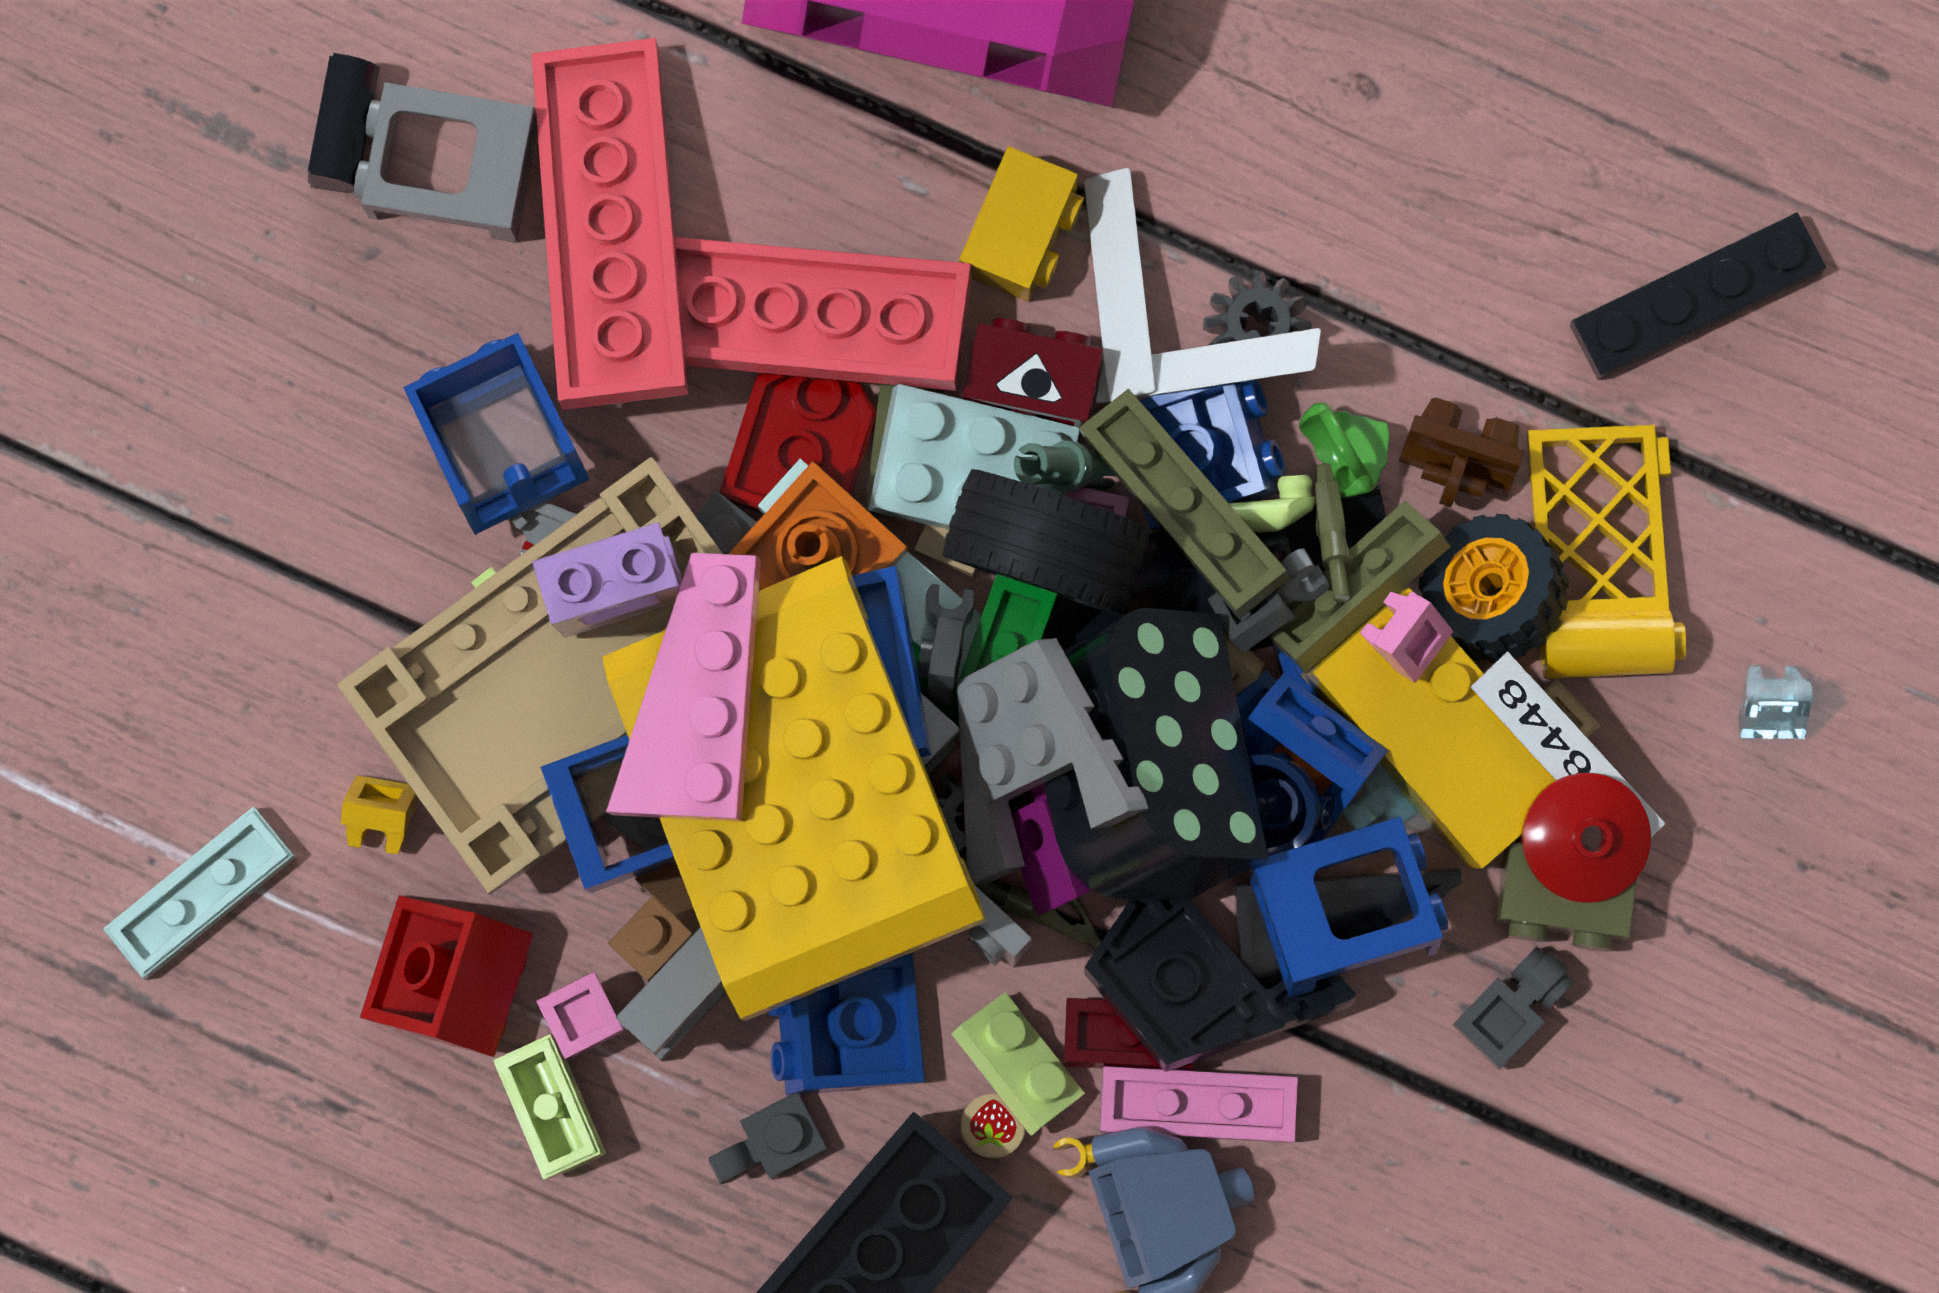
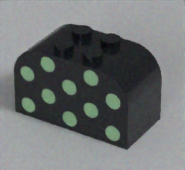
(1175, 717)

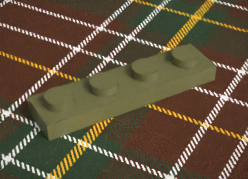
(1184, 503)

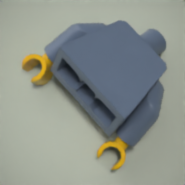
(1161, 1206)

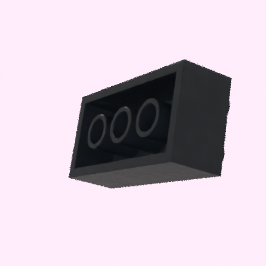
(897, 1221)

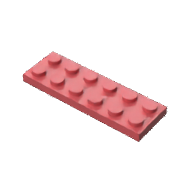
(609, 224)
(823, 313)

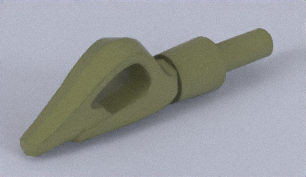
(1331, 531)
(1018, 902)

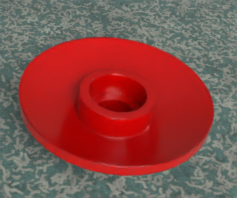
(1555, 830)

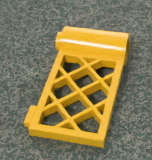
(1620, 632)

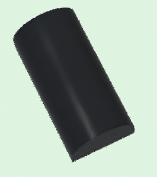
(342, 123)

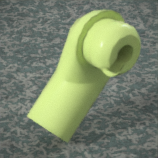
(1279, 513)

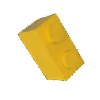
(1020, 224)

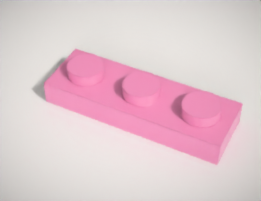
(1200, 1104)

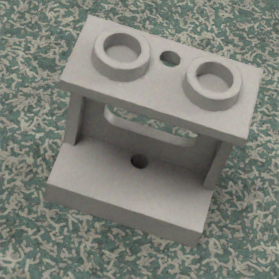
(497, 170)

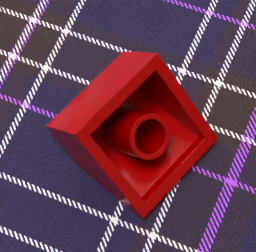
(447, 975)

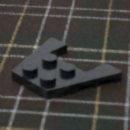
(1188, 988)

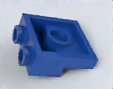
(1223, 438)
(852, 1034)

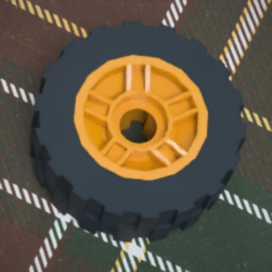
(1501, 555)

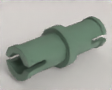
(1063, 466)

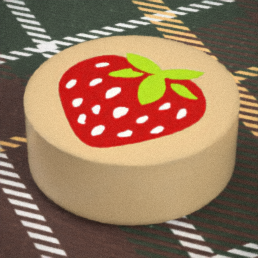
(991, 1127)

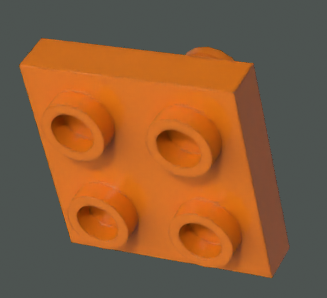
(815, 525)

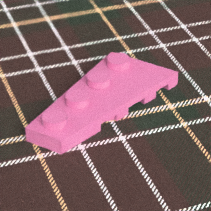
(696, 710)

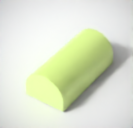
(549, 1107)

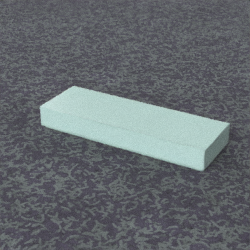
(199, 893)

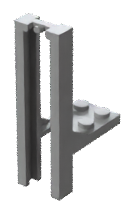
(691, 984)

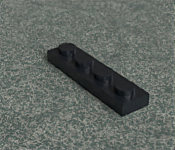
(1697, 296)

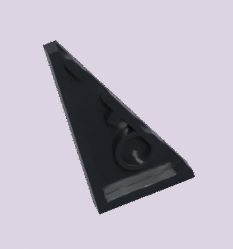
(1351, 905)

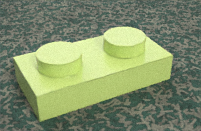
(1018, 1063)

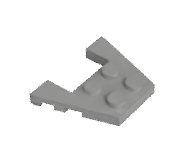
(1019, 729)

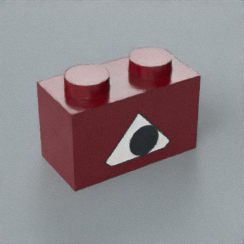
(1033, 372)

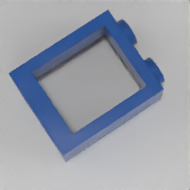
(578, 824)

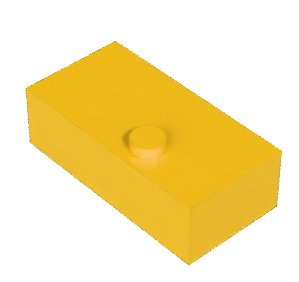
(1440, 740)

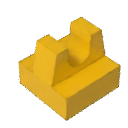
(379, 807)

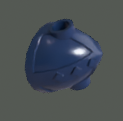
(1288, 802)

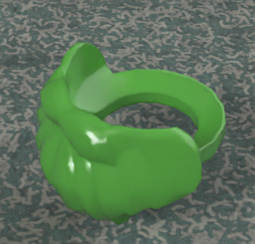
(1350, 444)

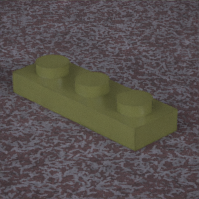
(1379, 565)

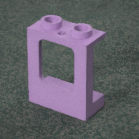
(593, 579)

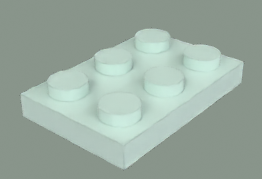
(937, 441)

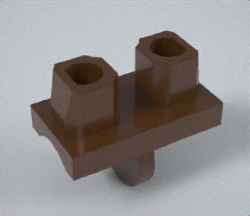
(1461, 458)

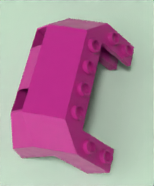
(1031, 44)

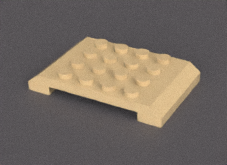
(500, 692)

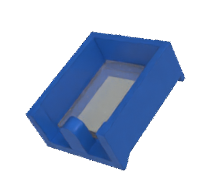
(496, 433)

